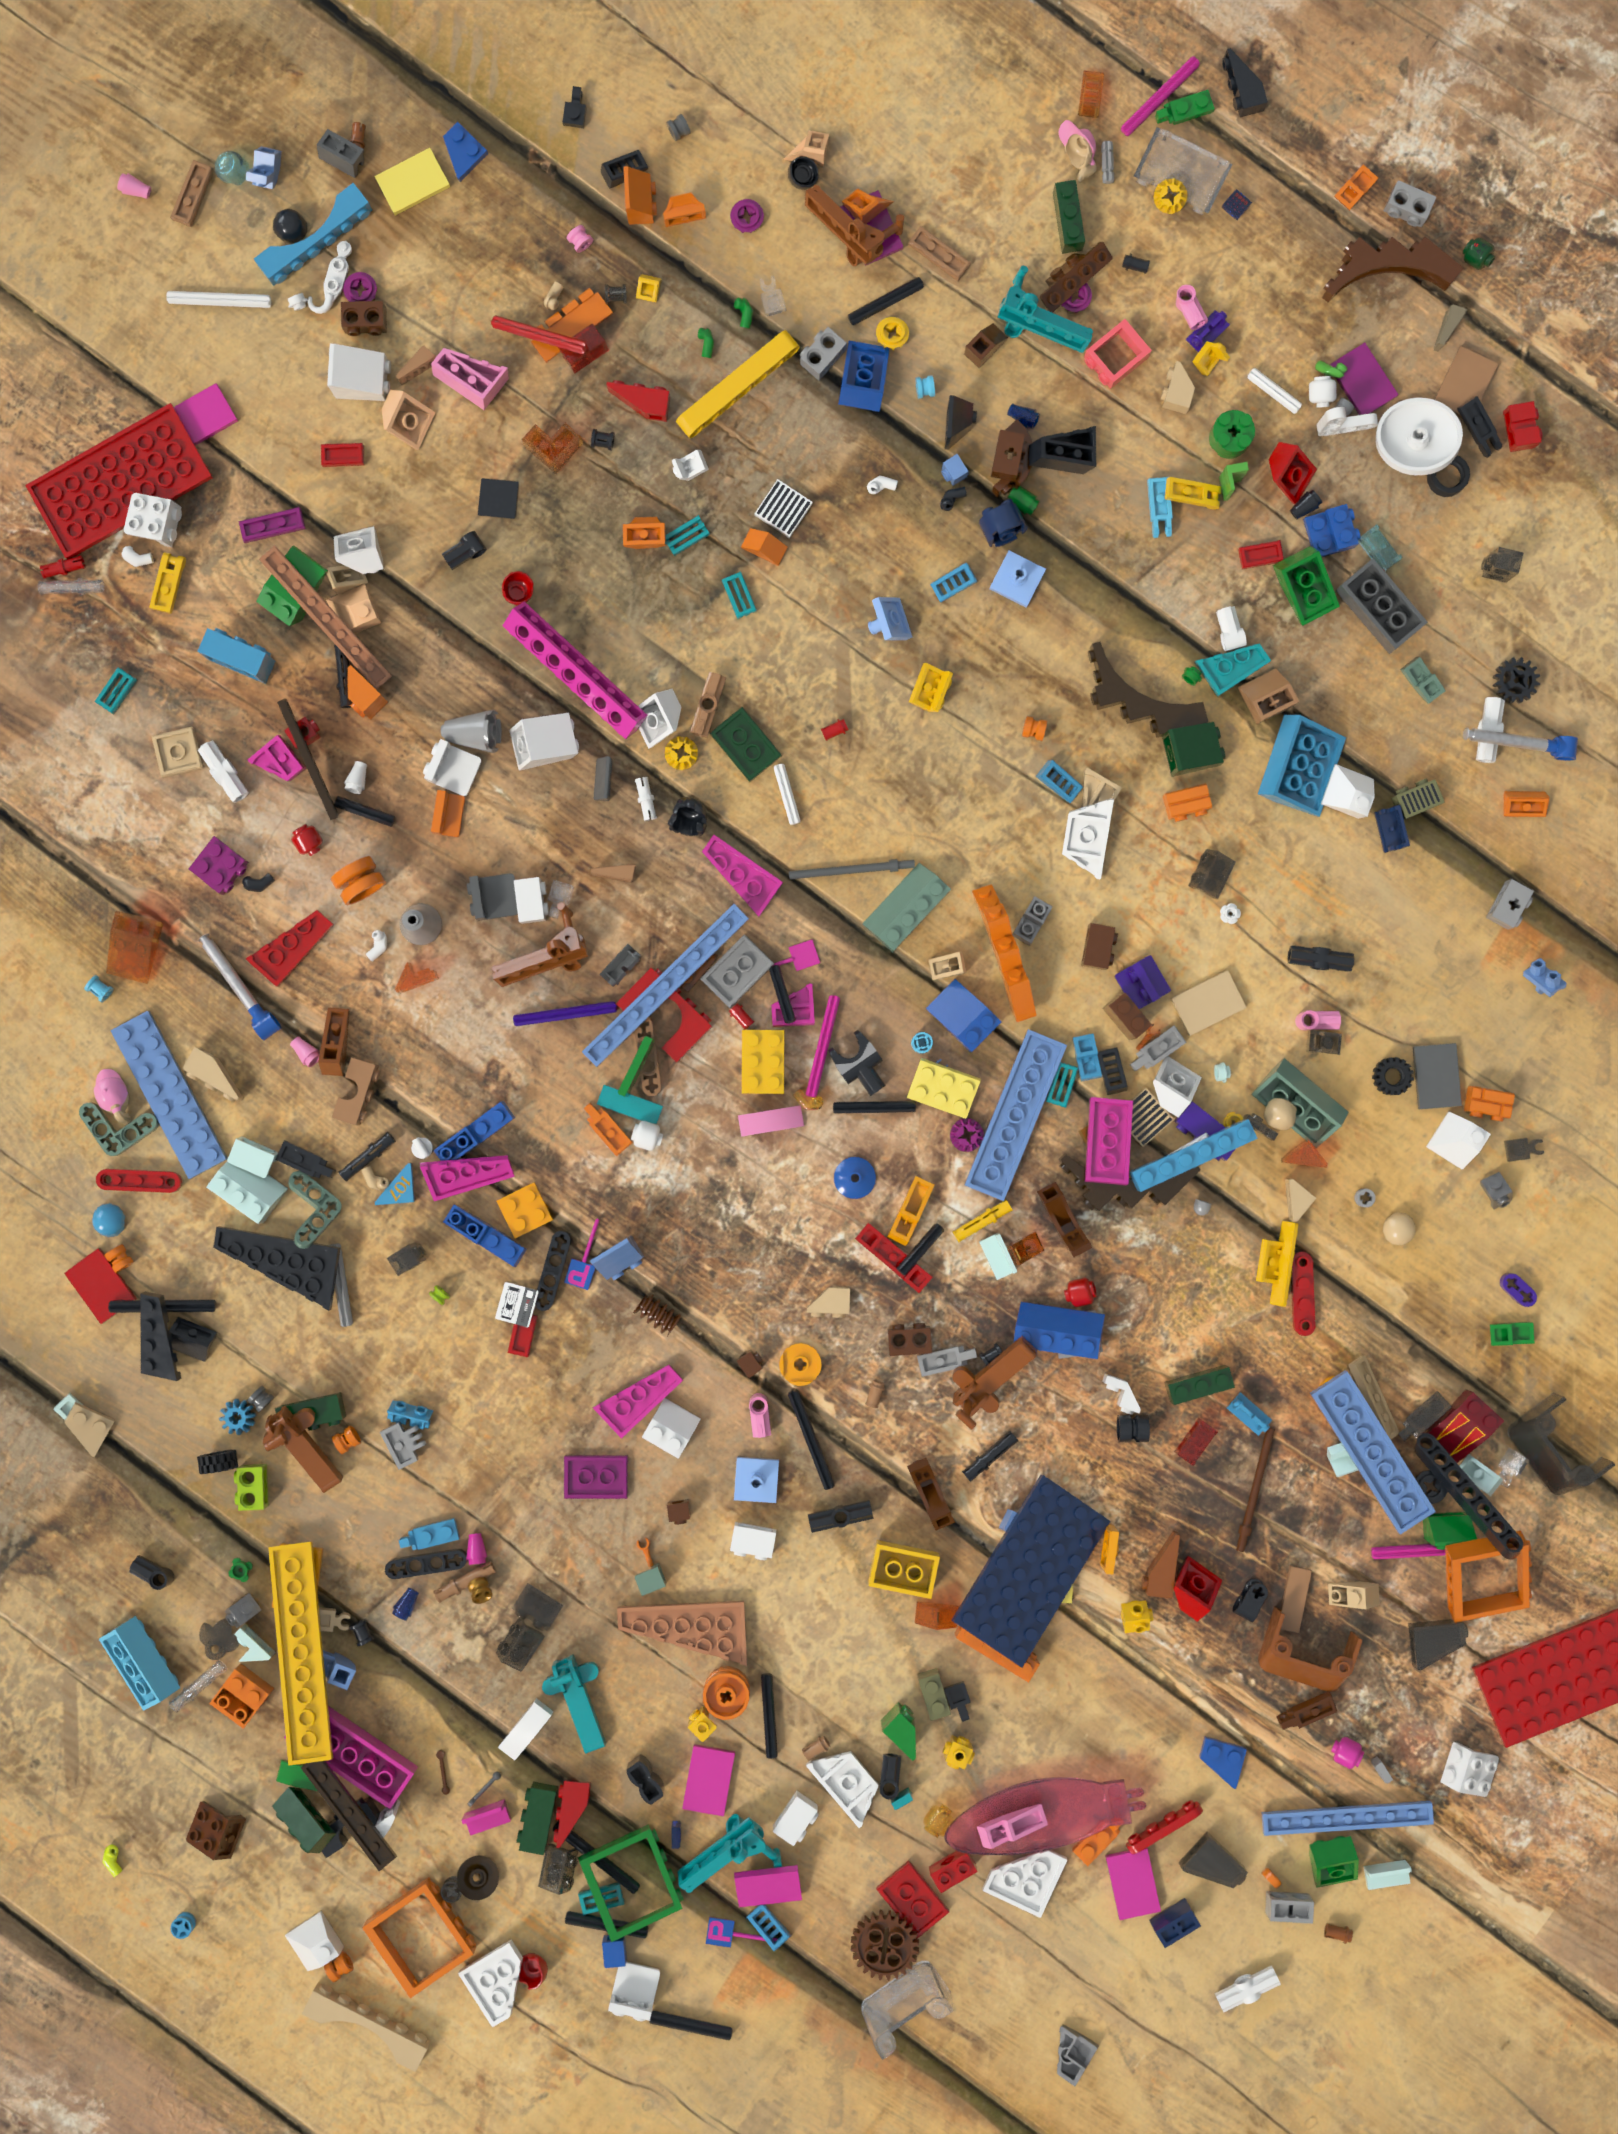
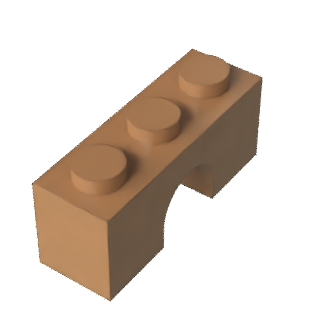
(364, 1075)

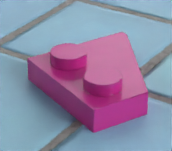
(278, 759)
(802, 1007)

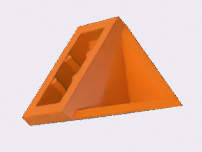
(864, 205)

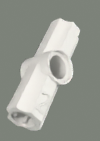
(1490, 721)
(223, 771)
(1247, 1988)

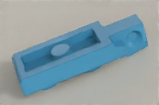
(431, 1535)

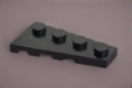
(156, 1340)

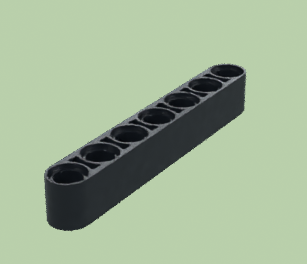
(1470, 1506)

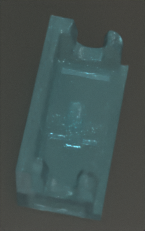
(1379, 548)

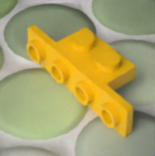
(1277, 1262)

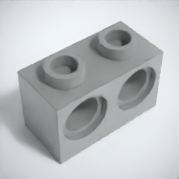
(1411, 198)
(827, 355)
(1289, 1907)

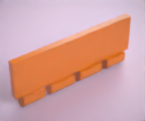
(576, 318)

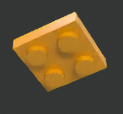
(524, 1210)

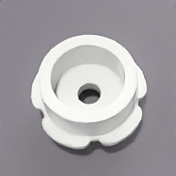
(297, 302)
(1225, 916)

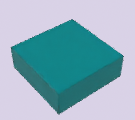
(903, 1798)

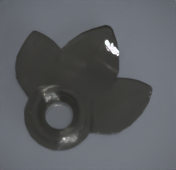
(218, 1635)

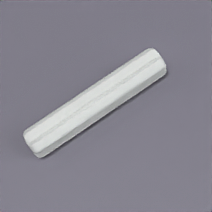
(1274, 390)
(787, 794)

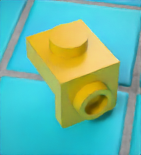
(1209, 356)
(701, 1724)

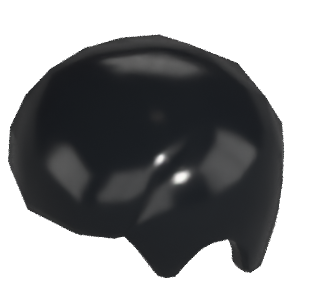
(803, 173)
(289, 225)

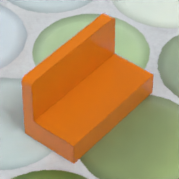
(448, 814)

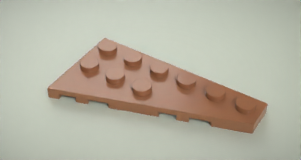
(699, 1627)

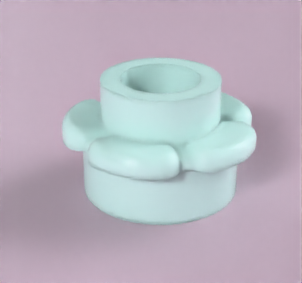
(1222, 1072)

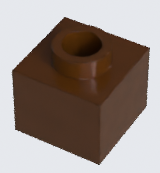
(750, 1363)
(679, 1511)

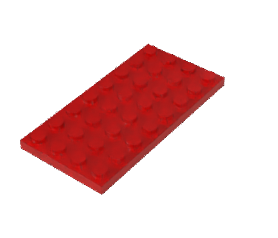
(93, 491)
(1552, 1679)

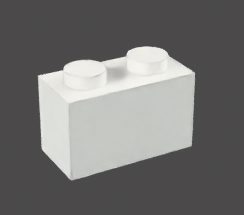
(530, 900)
(753, 1541)
(795, 1818)

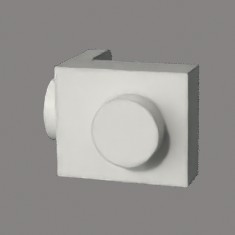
(690, 466)

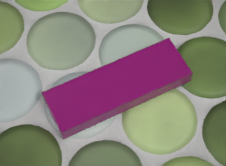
(272, 525)

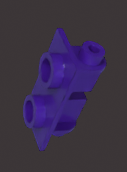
(1209, 332)

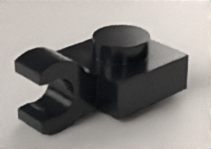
(574, 111)
(958, 1698)

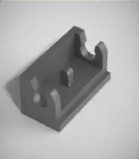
(340, 153)

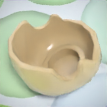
(1280, 1114)
(1399, 1229)

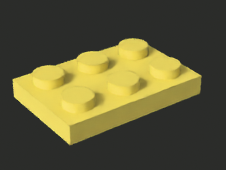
(943, 1088)

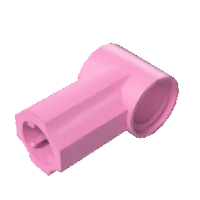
(1191, 308)
(1319, 1020)
(760, 1417)

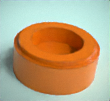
(1271, 1877)

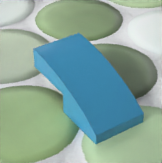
(1087, 1057)

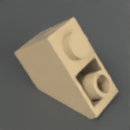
(1179, 391)
(832, 1300)
(1354, 1594)

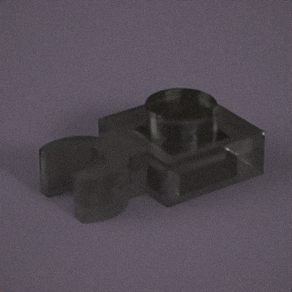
(1259, 1127)
(1520, 1149)

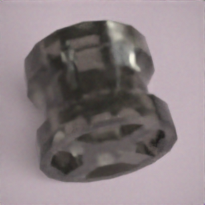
(448, 1893)

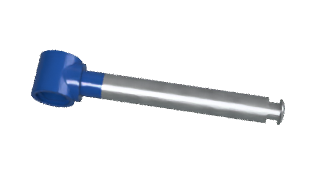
(1560, 747)
(263, 1021)

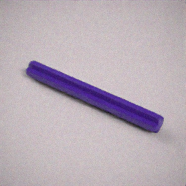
(565, 1013)

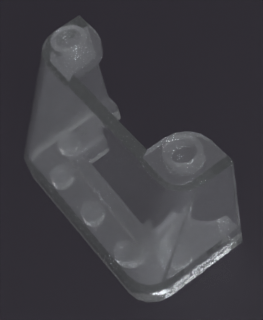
(1197, 168)
(903, 2000)

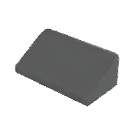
(603, 779)

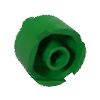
(1240, 425)

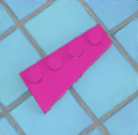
(746, 877)
(462, 1175)
(635, 1402)

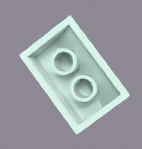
(247, 1192)

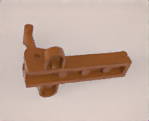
(862, 240)
(563, 950)
(978, 1389)
(291, 1432)

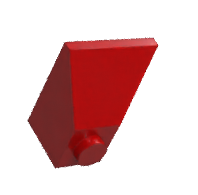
(1291, 470)
(1196, 1589)

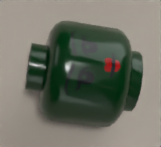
(1479, 253)

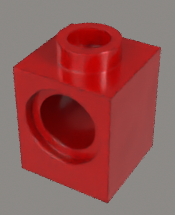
(313, 731)

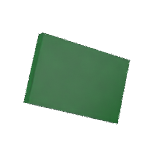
(636, 1066)

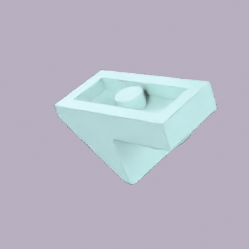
(1481, 1475)
(257, 1647)

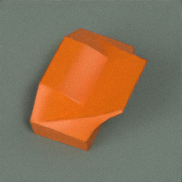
(683, 209)
(644, 533)

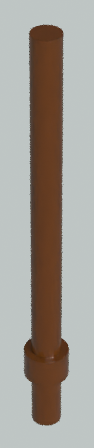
(1245, 1528)

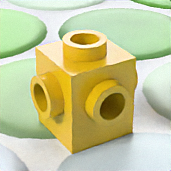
(1136, 1616)
(957, 1745)

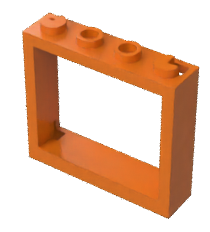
(1492, 1605)
(391, 1955)

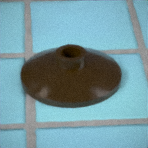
(488, 1877)

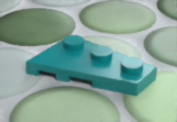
(1230, 668)

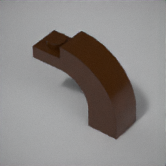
(1004, 486)
(1063, 1219)
(930, 1493)

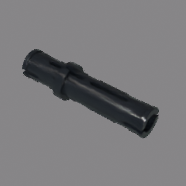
(344, 700)
(386, 1140)
(993, 1453)

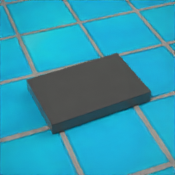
(1437, 1076)

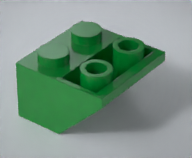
(1448, 1529)

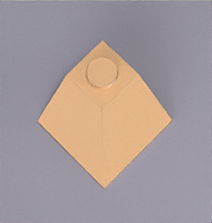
(406, 418)
(355, 609)

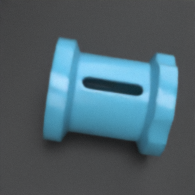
(98, 988)

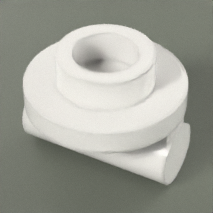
(422, 1147)

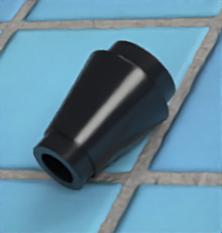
(1306, 504)

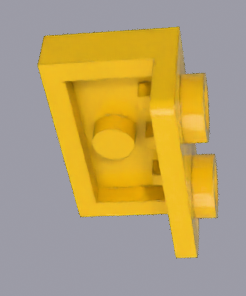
(931, 688)

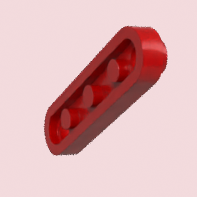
(138, 1180)
(1303, 1294)
(1170, 1823)

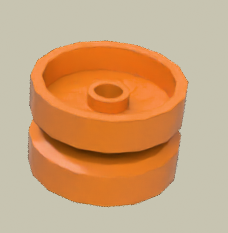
(358, 880)
(718, 1683)

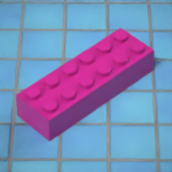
(367, 1761)

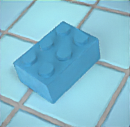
(237, 654)

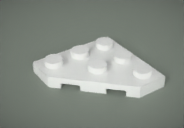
(1027, 1880)
(494, 1981)

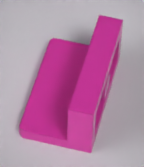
(487, 1817)

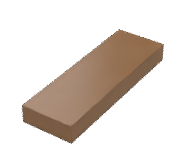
(192, 193)
(939, 253)
(1295, 1597)

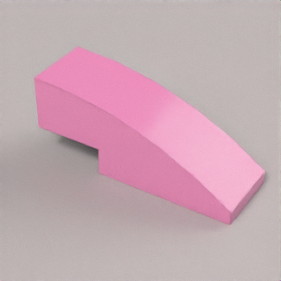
(770, 1120)
(1012, 1826)

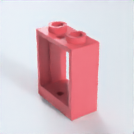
(1132, 339)

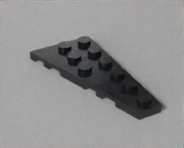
(306, 1271)

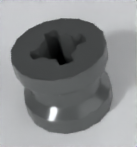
(678, 127)
(260, 1399)

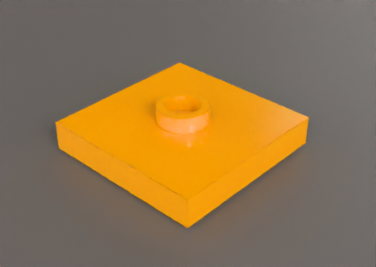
(1109, 1549)

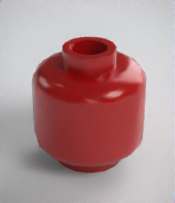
(306, 840)
(1080, 1292)

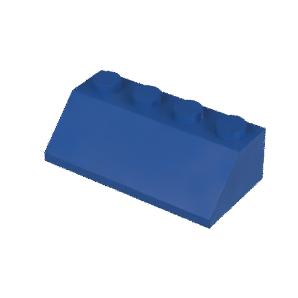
(1060, 1329)

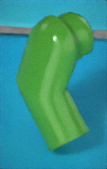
(1328, 370)

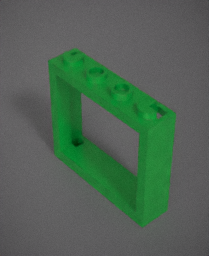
(668, 1876)

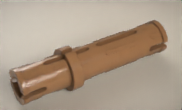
(462, 1582)

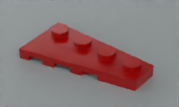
(287, 951)

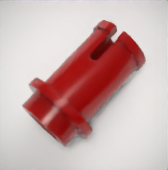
(834, 729)
(741, 1016)

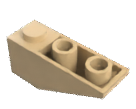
(210, 1070)

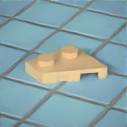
(1098, 788)
(88, 1427)

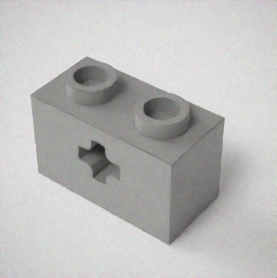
(1500, 911)

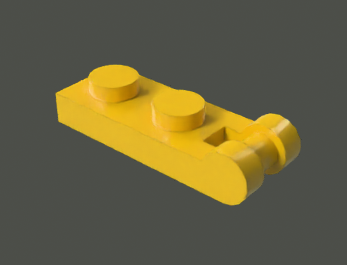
(1192, 492)
(167, 583)

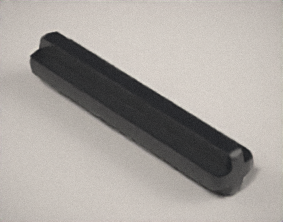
(364, 811)
(782, 994)
(920, 1249)

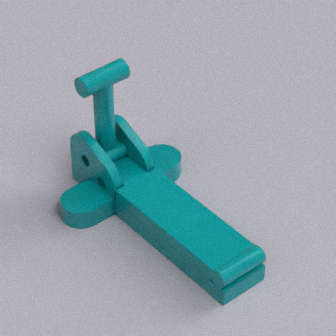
(1022, 313)
(571, 1681)
(742, 1840)

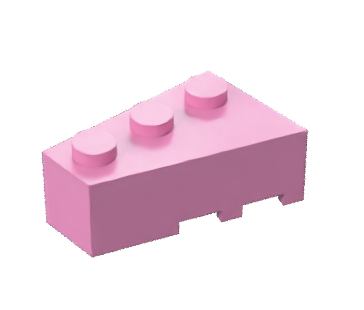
(470, 377)

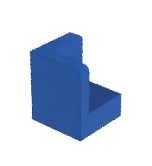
(614, 1952)

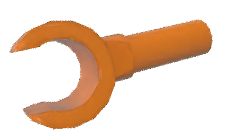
(646, 1551)

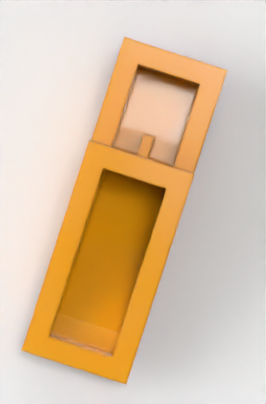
(910, 1211)

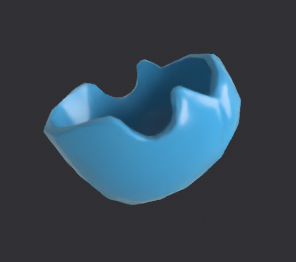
(108, 1220)

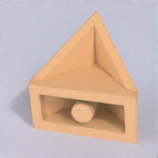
(812, 146)

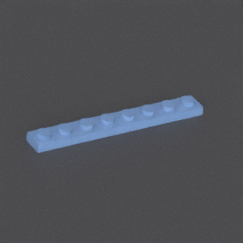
(1347, 1818)

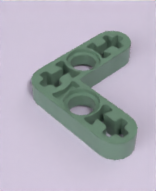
(120, 1136)
(319, 1204)

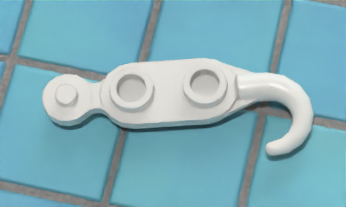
(334, 278)

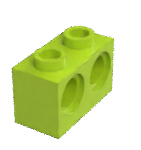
(258, 1487)

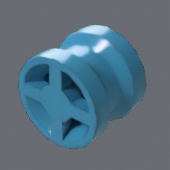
(179, 1929)

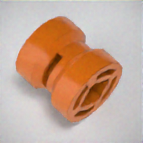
(1034, 728)
(119, 1258)
(346, 1439)
(338, 1967)

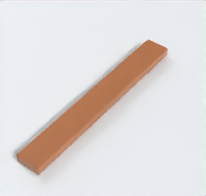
(325, 617)

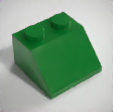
(900, 1728)
(1333, 1861)

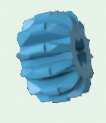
(242, 1424)

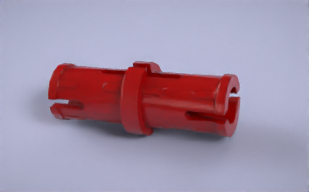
(62, 567)

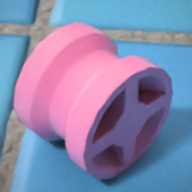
(579, 238)

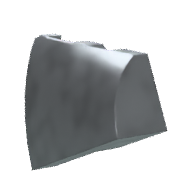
(1074, 2054)

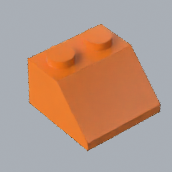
(638, 196)
(365, 697)

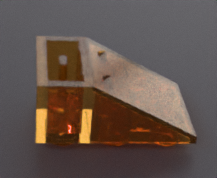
(133, 946)

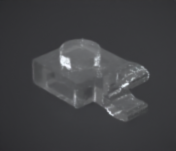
(559, 893)
(1512, 1464)

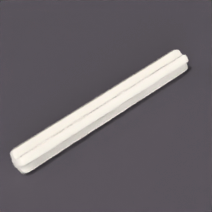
(218, 299)

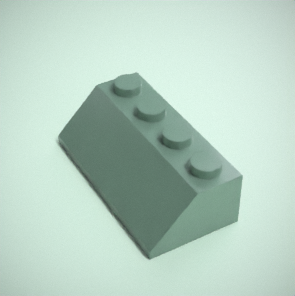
(906, 907)
(1316, 1111)

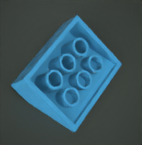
(1301, 764)

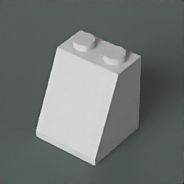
(358, 373)
(543, 740)

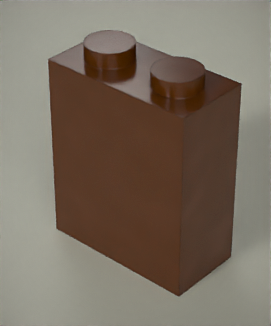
(1127, 1016)

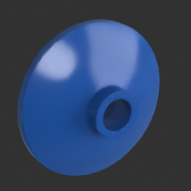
(843, 1175)

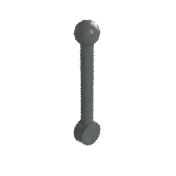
(496, 1776)

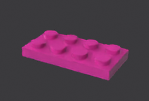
(1109, 1141)

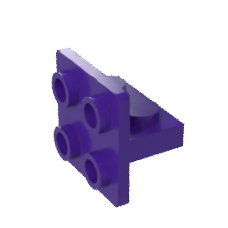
(1143, 982)

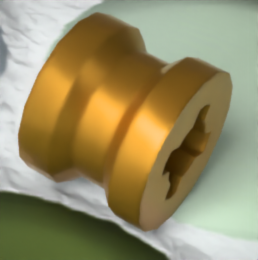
(480, 1590)

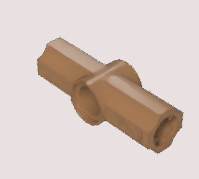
(704, 718)

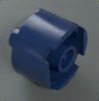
(1002, 523)

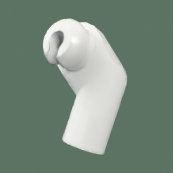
(880, 483)
(135, 559)
(380, 945)

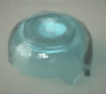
(231, 167)

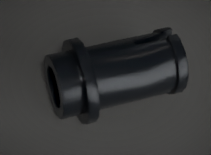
(1135, 263)

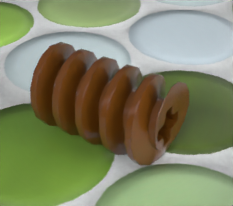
(657, 1314)

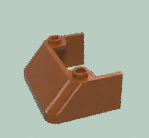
(1276, 1659)

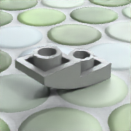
(1032, 921)

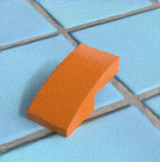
(1356, 187)

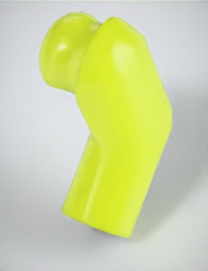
(110, 1858)

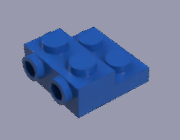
(1332, 530)

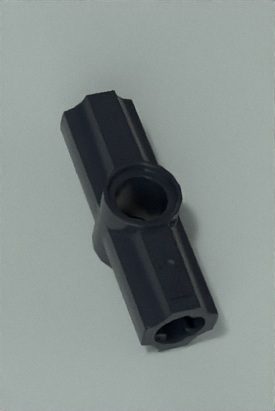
(1320, 958)
(826, 1519)

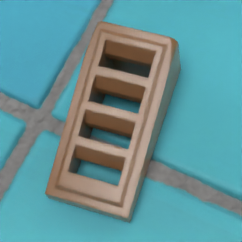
(416, 365)
(620, 873)

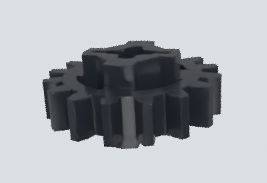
(1521, 688)

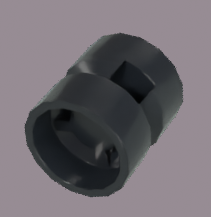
(1133, 1428)

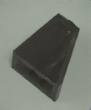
(1435, 1640)
(1213, 1862)

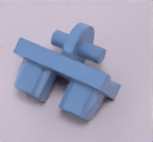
(1543, 978)

